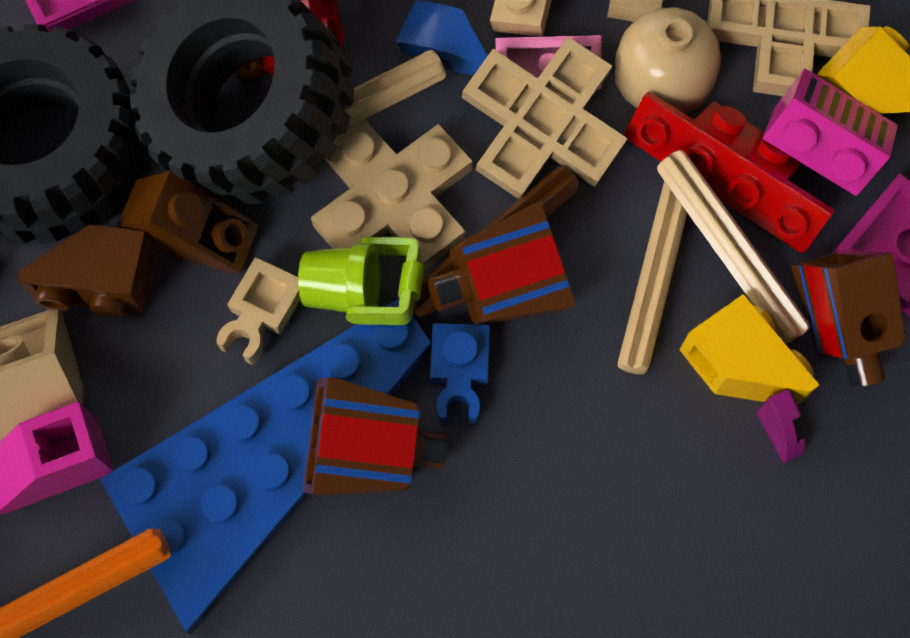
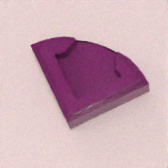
(777, 419)

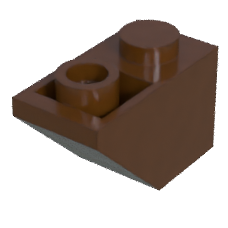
(188, 222)
(94, 269)

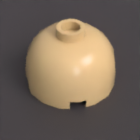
(670, 56)

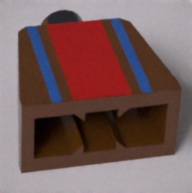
(506, 272)
(852, 309)
(365, 441)

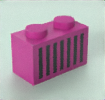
(831, 132)

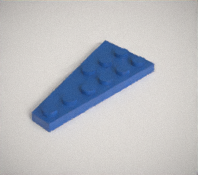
(242, 467)

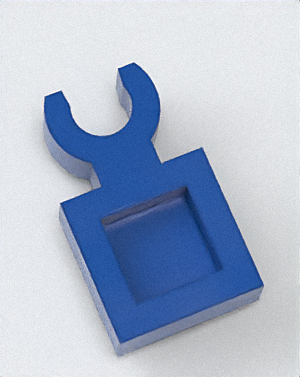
(459, 362)

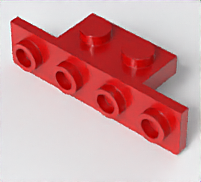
(735, 164)

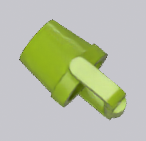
(351, 280)

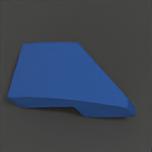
(444, 31)

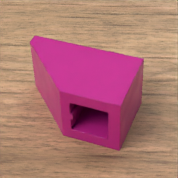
(51, 456)

